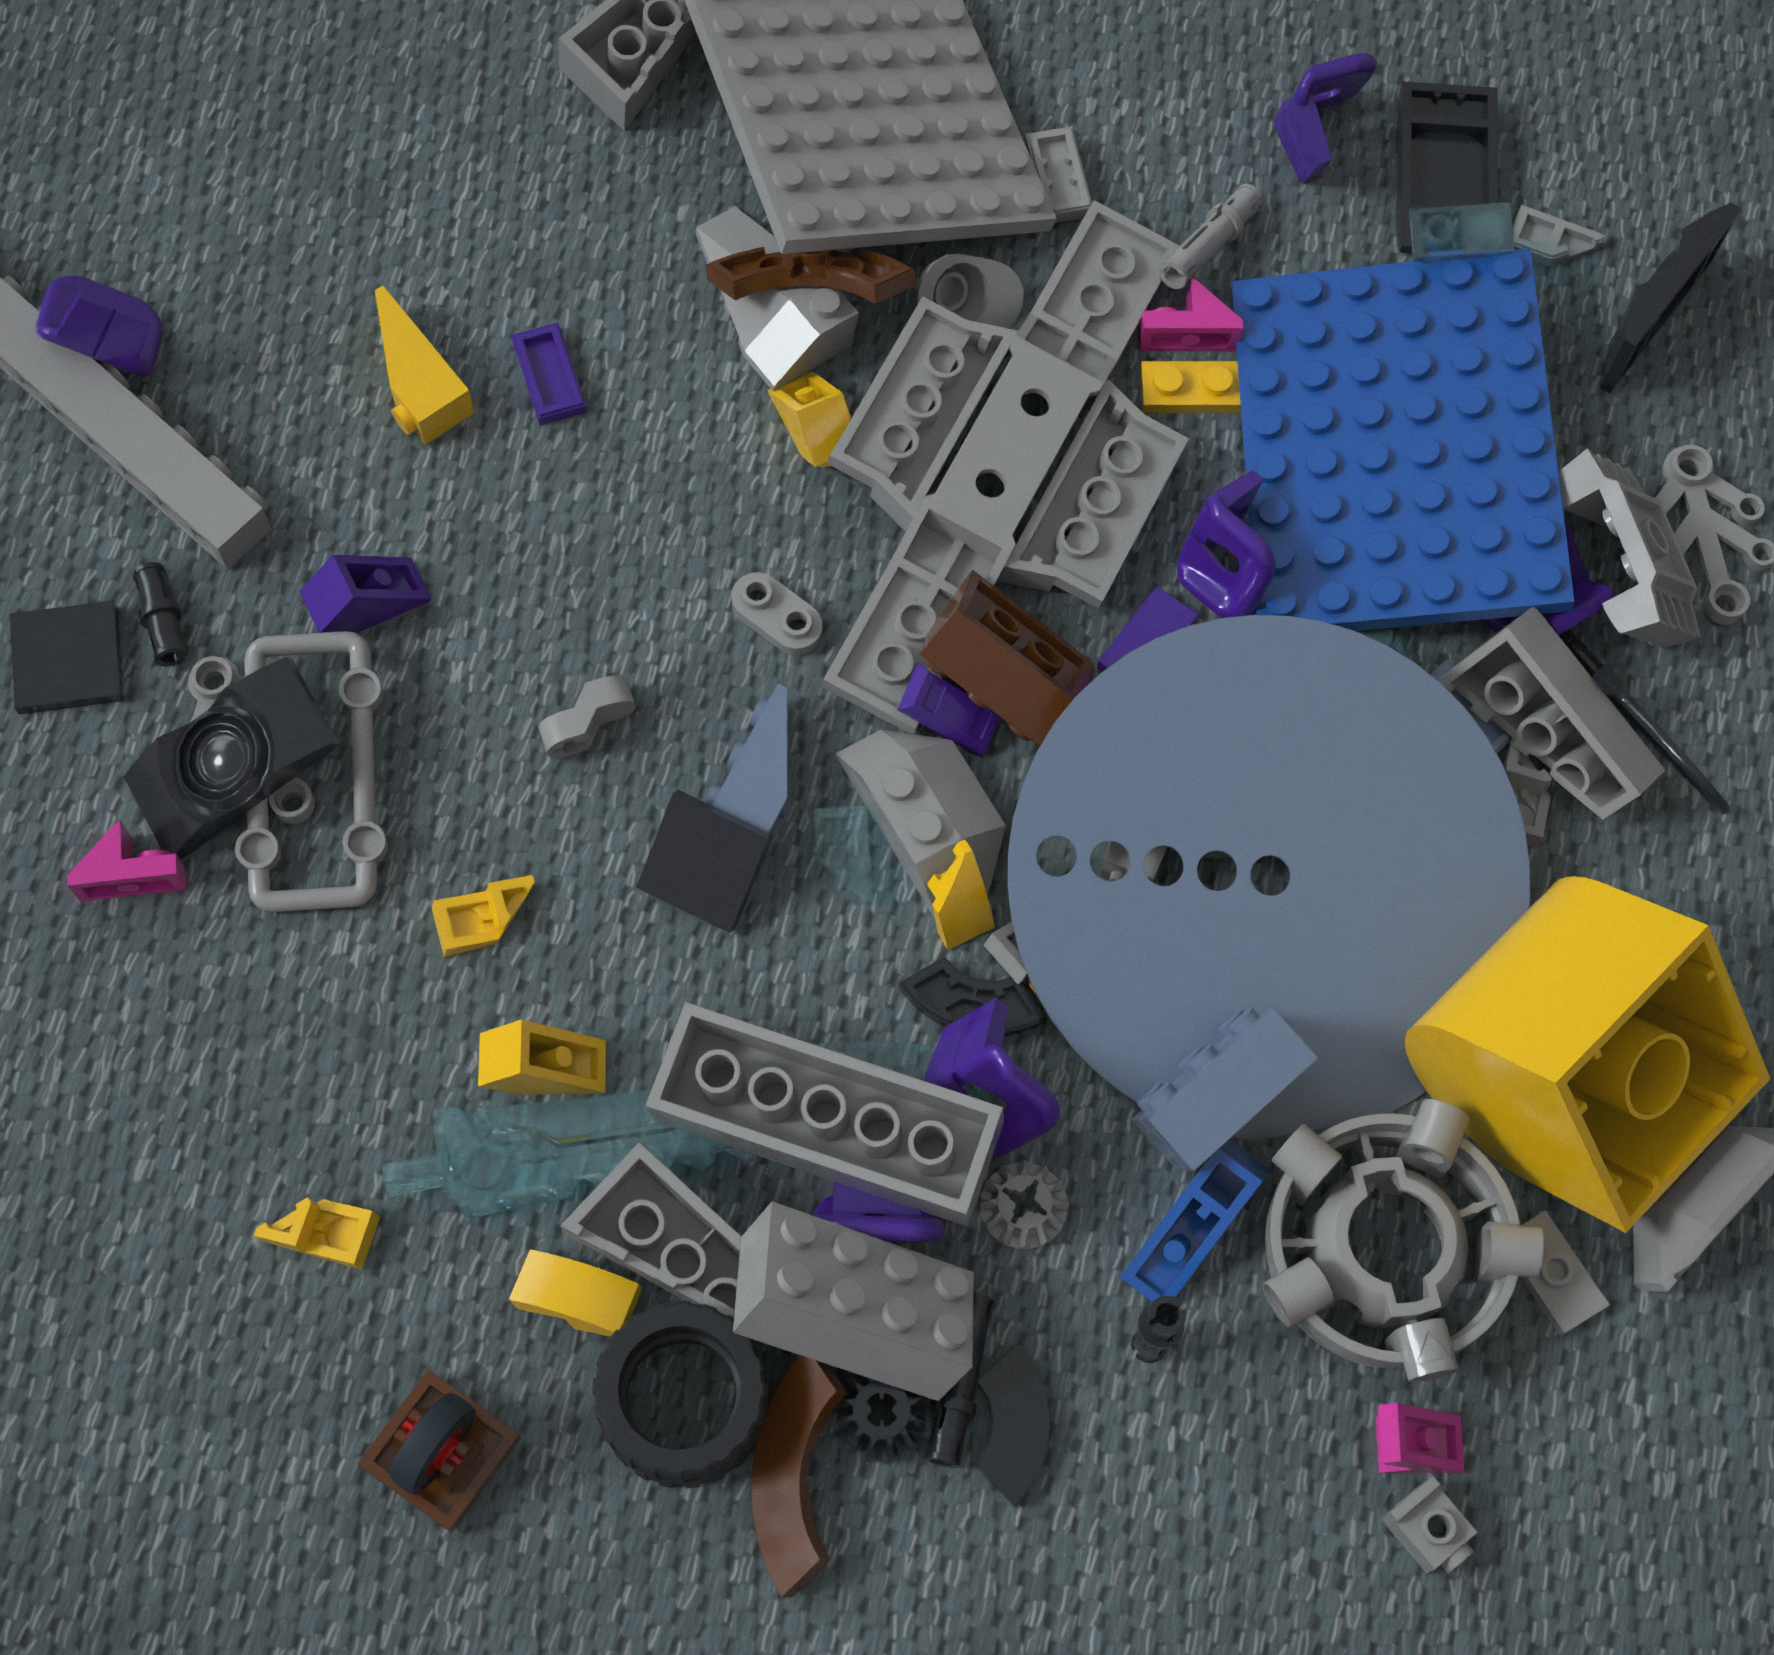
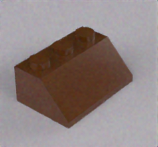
(1005, 658)

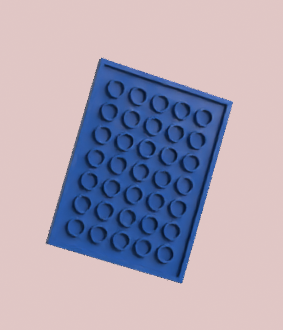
(1402, 443)

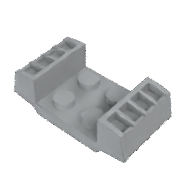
(1661, 603)

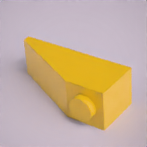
(422, 383)

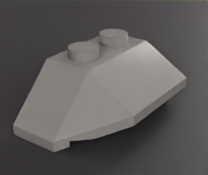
(924, 803)
(1700, 1205)

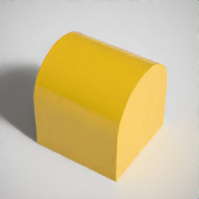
(1593, 1048)

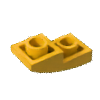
(575, 1292)

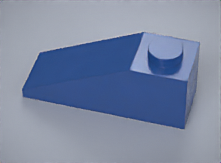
(1196, 1222)

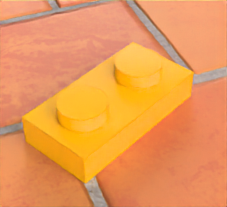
(1190, 387)

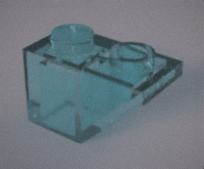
(1461, 232)

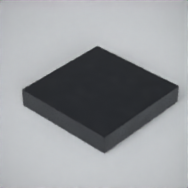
(66, 657)
(704, 861)

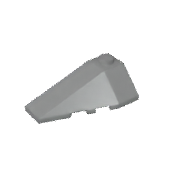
(781, 328)

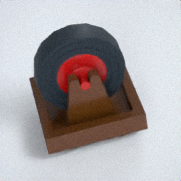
(439, 1451)

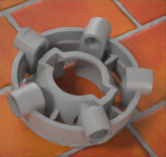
(1330, 1271)

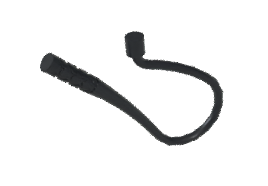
(1612, 687)

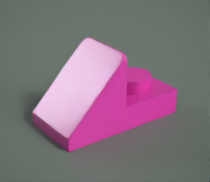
(1202, 327)
(113, 873)
(1418, 1440)

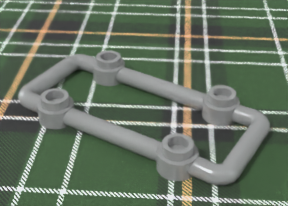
(362, 841)

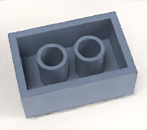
(1222, 1087)

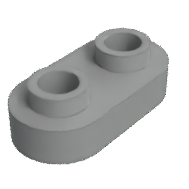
(774, 613)

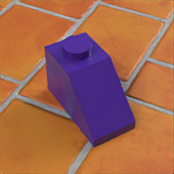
(362, 592)

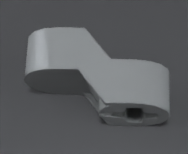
(576, 727)

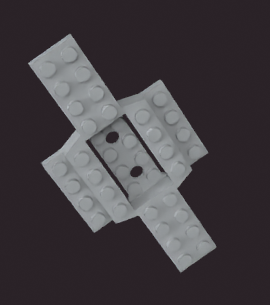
(922, 410)

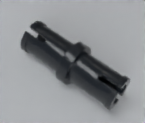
(159, 614)

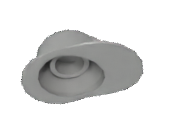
(973, 289)

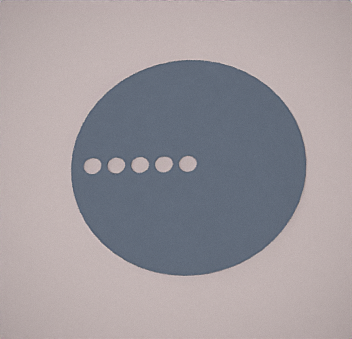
(1255, 748)

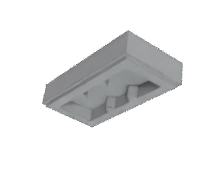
(1060, 171)
(1563, 1285)

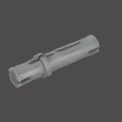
(1222, 225)

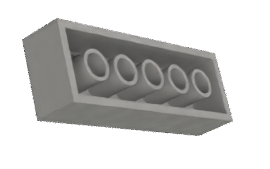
(826, 1113)

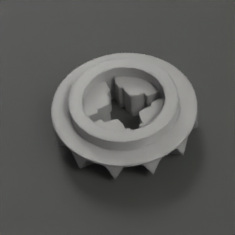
(1031, 1229)

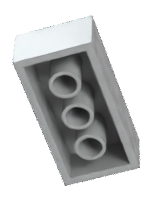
(854, 1302)

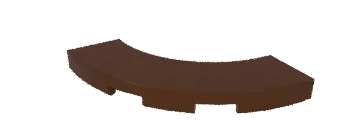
(868, 276)
(779, 1469)

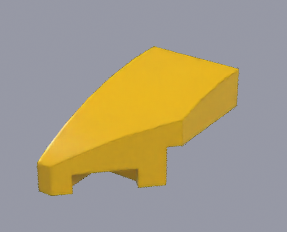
(961, 900)
(479, 917)
(324, 1231)

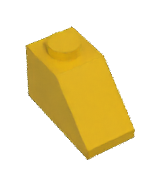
(813, 415)
(541, 1060)

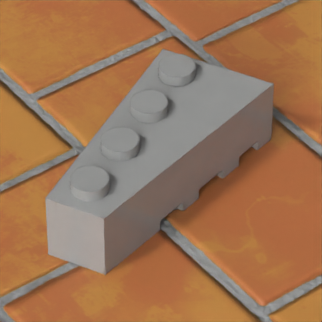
(625, 52)
(1555, 712)
(660, 1232)

